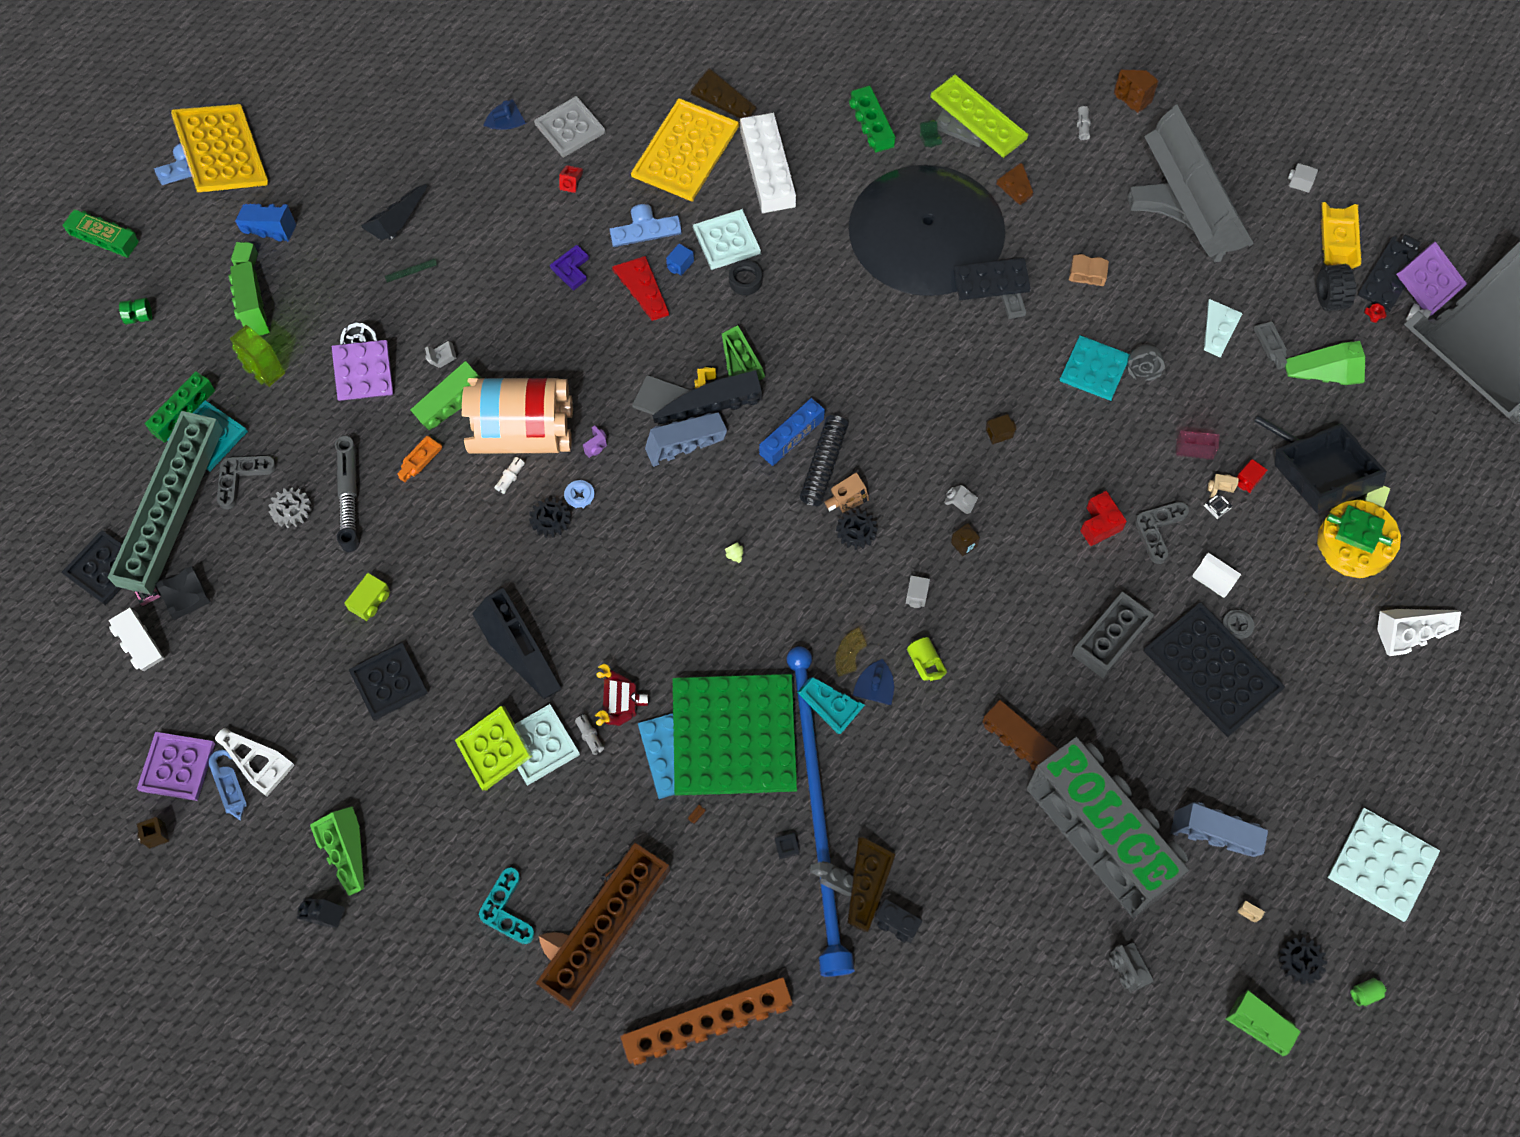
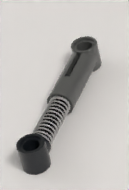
(347, 492)

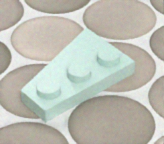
(1219, 327)

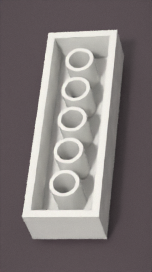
(768, 163)

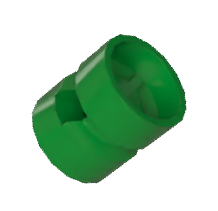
(136, 310)

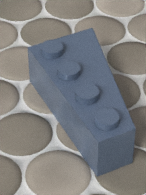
(684, 436)
(1219, 829)

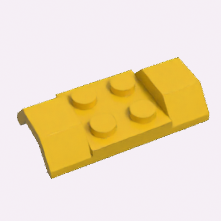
(1341, 236)

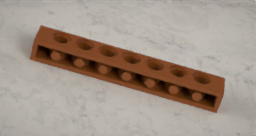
(775, 989)

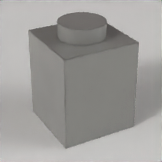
(1302, 177)
(917, 591)

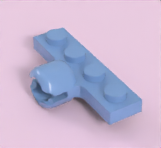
(176, 170)
(644, 227)

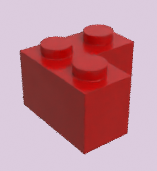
(1106, 519)

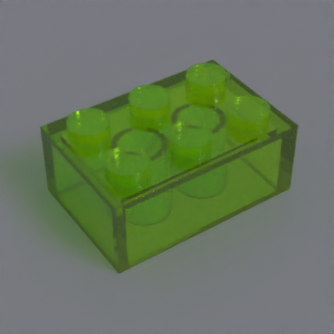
(256, 356)

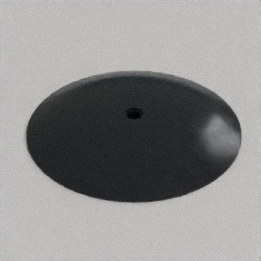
(923, 223)

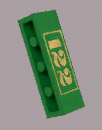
(101, 233)

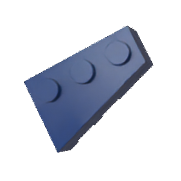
(266, 221)

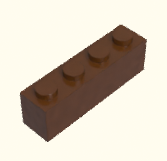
(1018, 735)

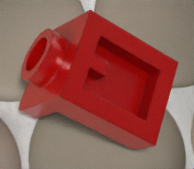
(569, 177)

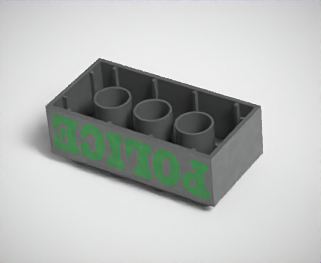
(1107, 826)

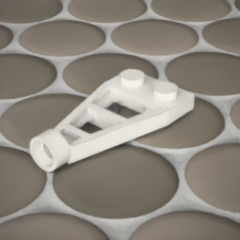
(273, 771)

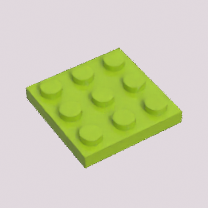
(493, 748)

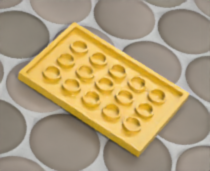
(219, 148)
(685, 149)

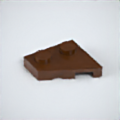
(1016, 184)

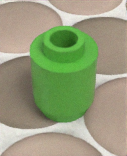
(1368, 992)

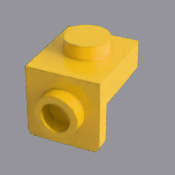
(704, 374)

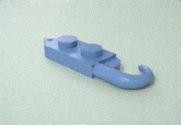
(227, 786)

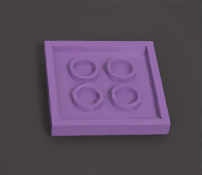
(1431, 278)
(362, 370)
(176, 766)

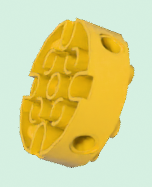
(1350, 559)

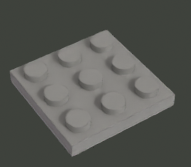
(569, 126)

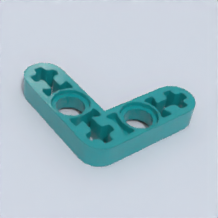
(499, 914)

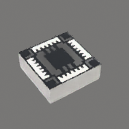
(1218, 506)

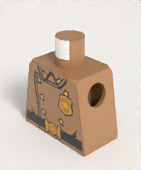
(848, 494)

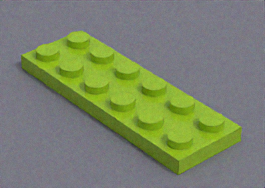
(979, 116)

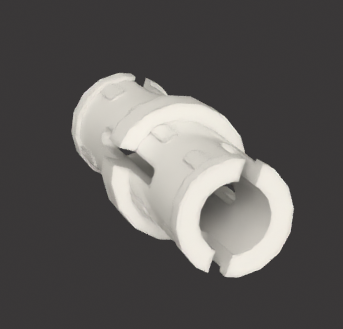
(509, 475)

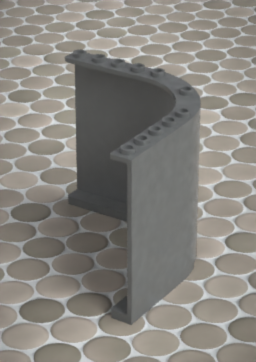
(1483, 335)

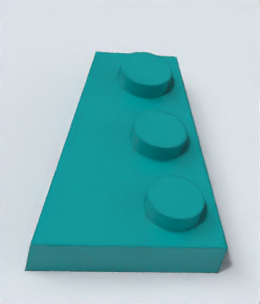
(831, 705)

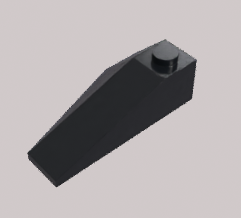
(390, 221)

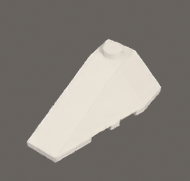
(1409, 627)

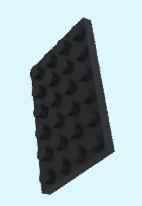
(1214, 669)

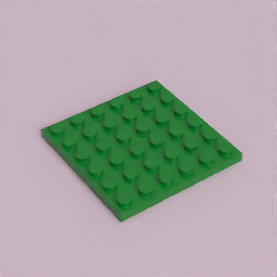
(733, 735)

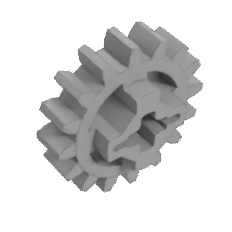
(292, 509)

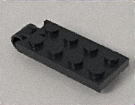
(1383, 284)

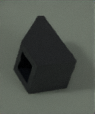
(320, 912)

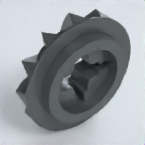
(1242, 618)

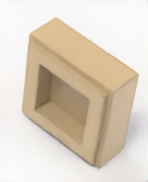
(1250, 911)

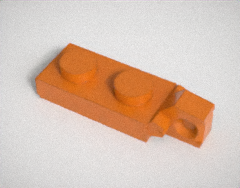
(419, 458)

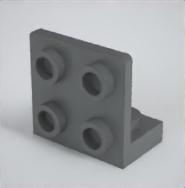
(1131, 967)

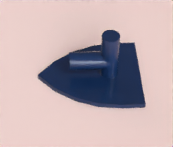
(504, 116)
(876, 683)

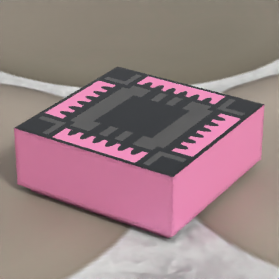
(146, 598)

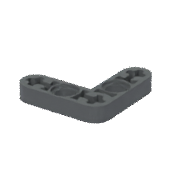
(236, 471)
(1154, 523)

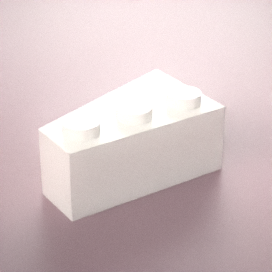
(135, 639)

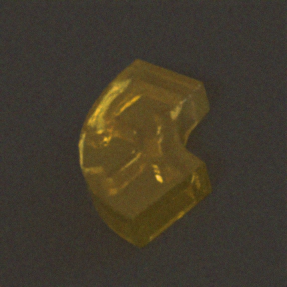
(848, 651)

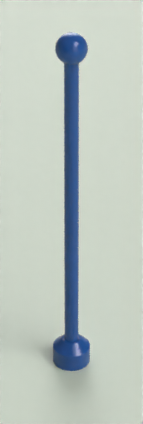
(835, 958)

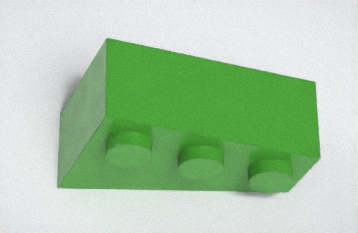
(739, 354)
(1263, 1023)

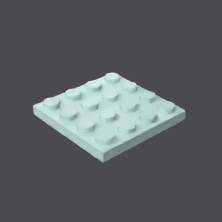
(1383, 864)

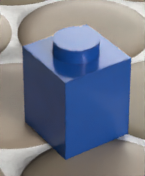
(679, 259)

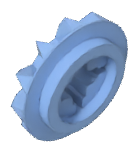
(579, 486)

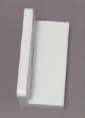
(1216, 575)

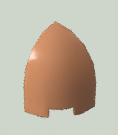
(552, 943)

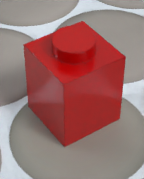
(1251, 476)

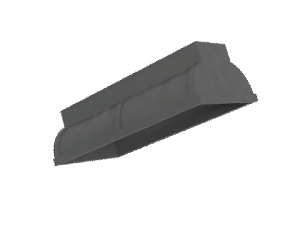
(1197, 185)

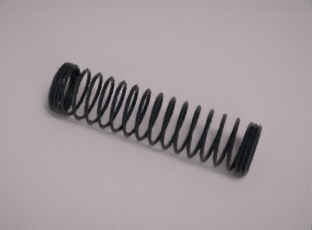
(839, 429)

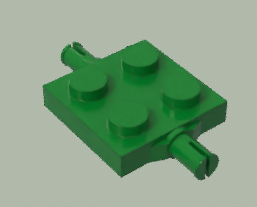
(1359, 529)

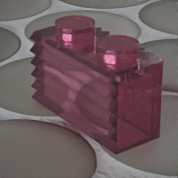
(1197, 444)

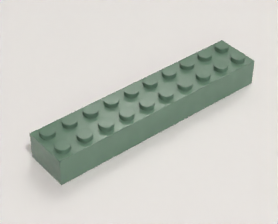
(165, 503)

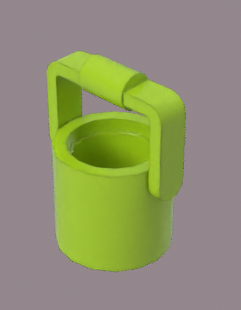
(924, 656)

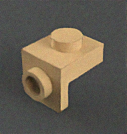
(1222, 482)

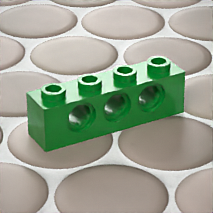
(872, 119)
(186, 399)

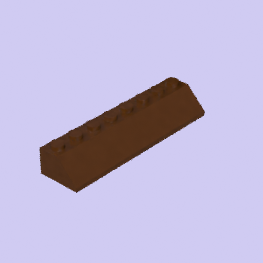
(603, 926)

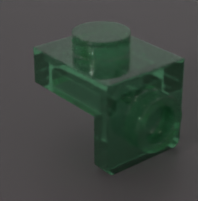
(929, 134)

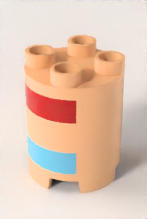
(518, 415)

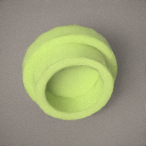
(734, 552)

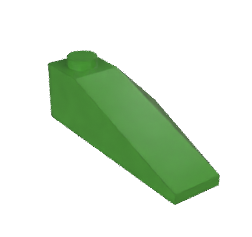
(1337, 363)
(341, 839)

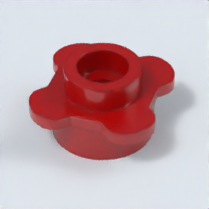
(1379, 309)

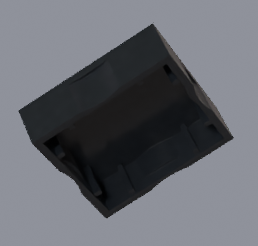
(1330, 468)

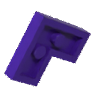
(567, 267)

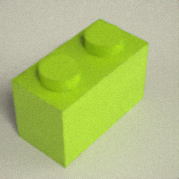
(367, 597)

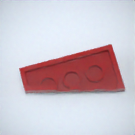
(641, 283)

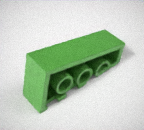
(248, 298)
(444, 398)

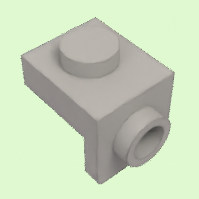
(441, 355)
(961, 498)

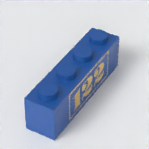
(791, 432)

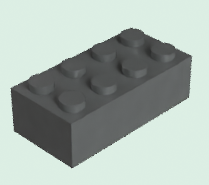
(1112, 635)

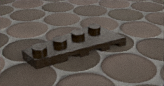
(721, 95)
(869, 880)

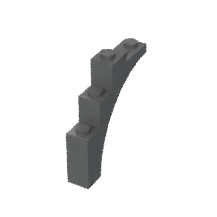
(1161, 200)

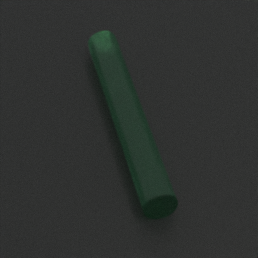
(411, 270)

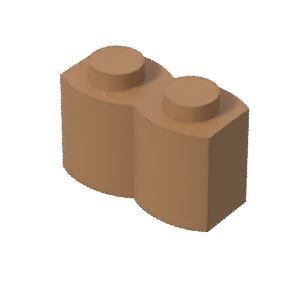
(1088, 270)

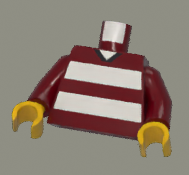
(619, 698)

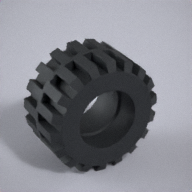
(1336, 287)

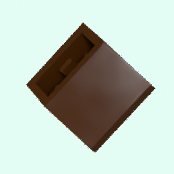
(1136, 88)

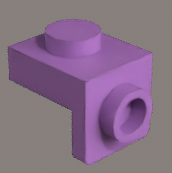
(596, 444)

